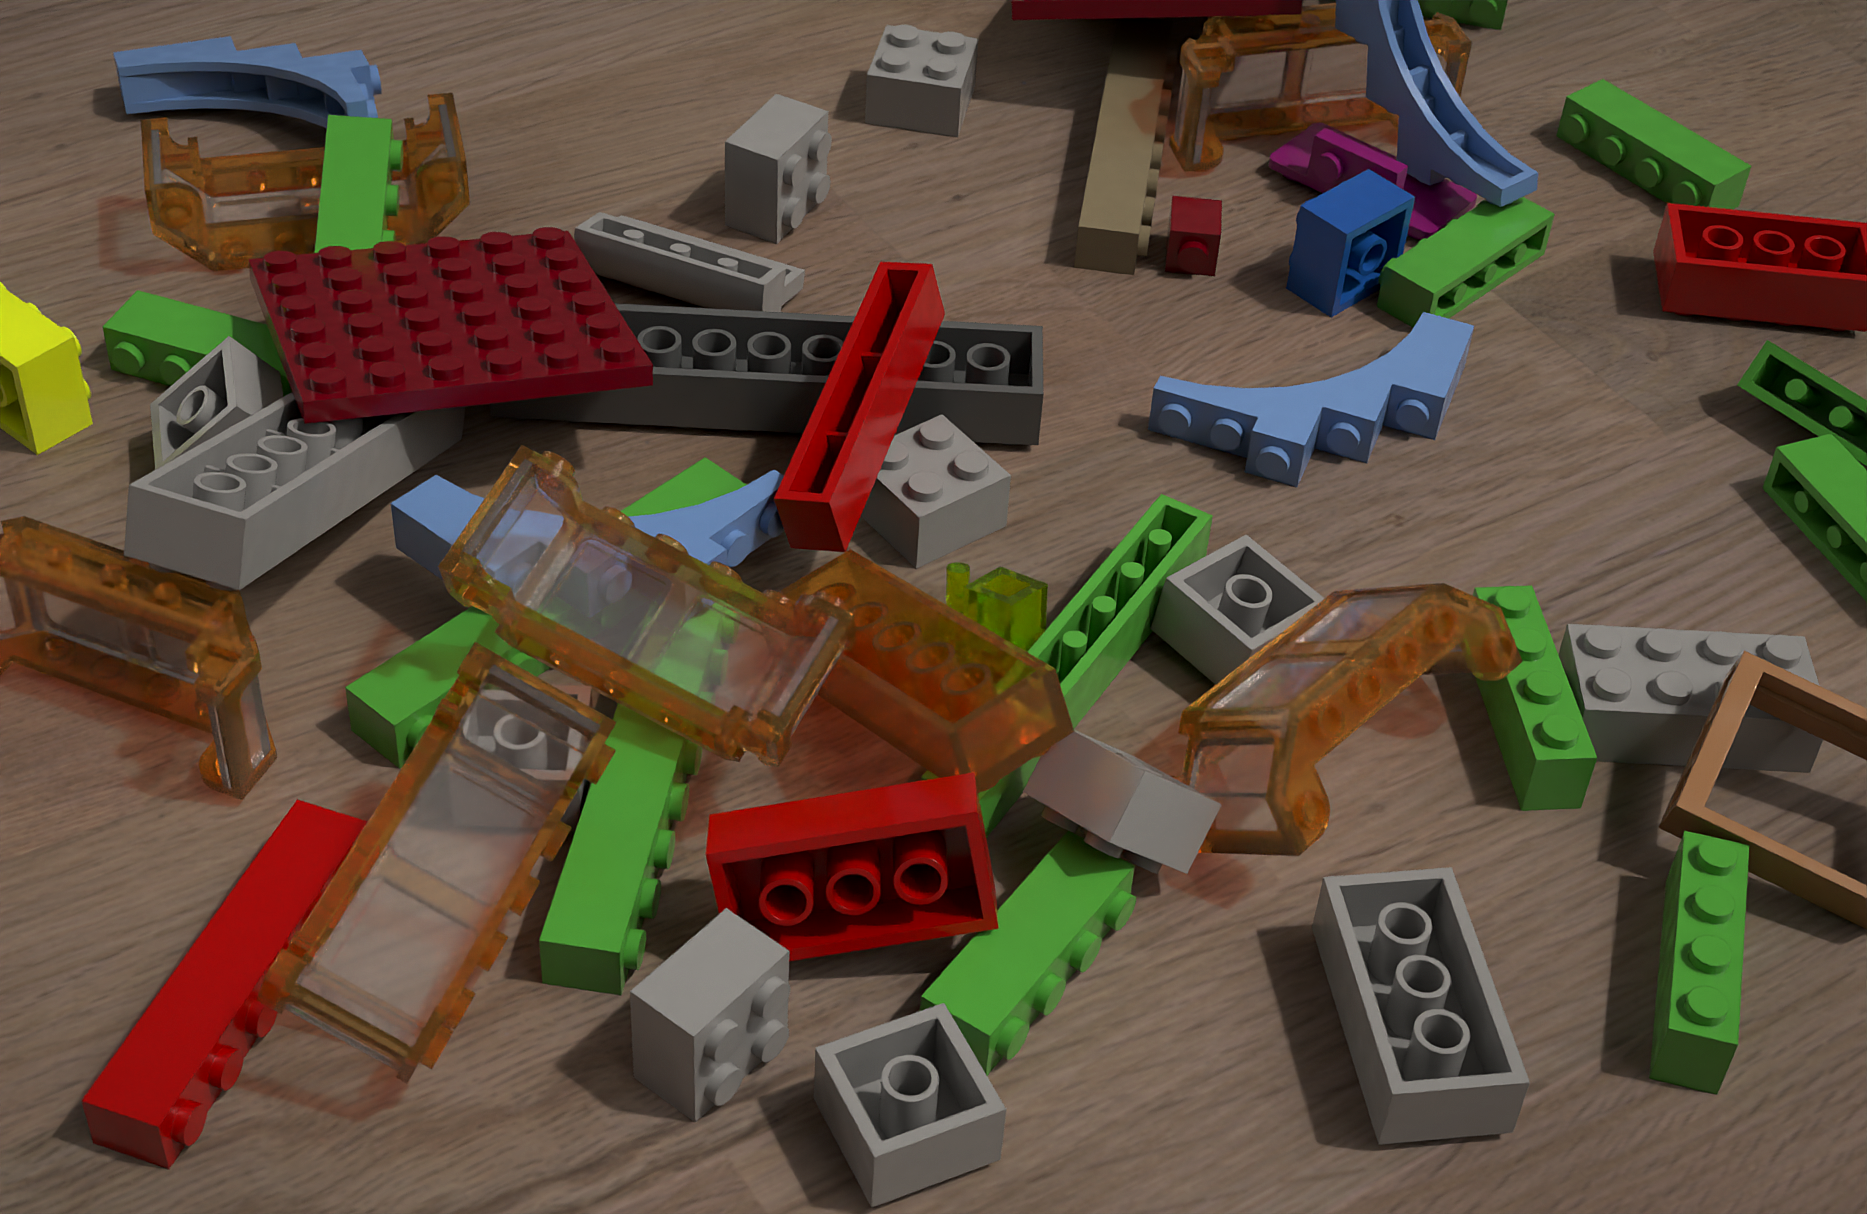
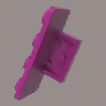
(1327, 156)

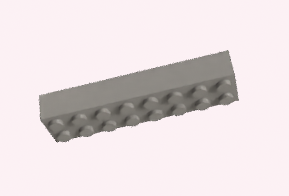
(273, 488)

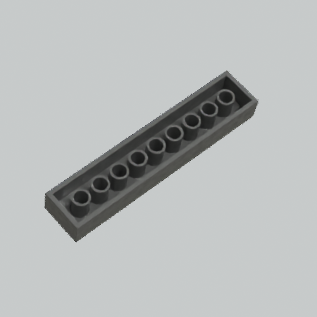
(771, 367)

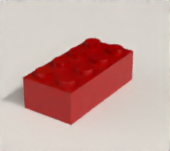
(1762, 267)
(858, 867)

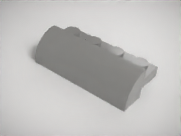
(685, 265)

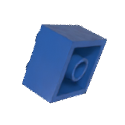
(1347, 241)

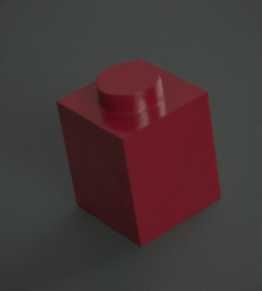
(1193, 236)

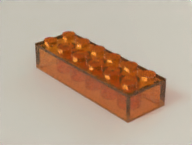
(935, 677)

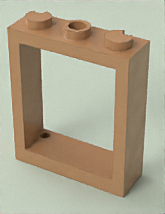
(1804, 706)

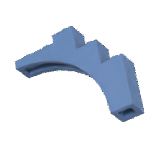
(257, 79)
(1434, 127)
(1337, 415)
(716, 530)

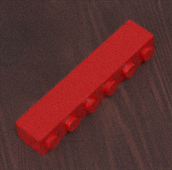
(860, 408)
(207, 1012)

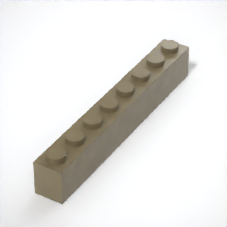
(1127, 147)

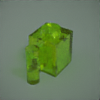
(1000, 601)

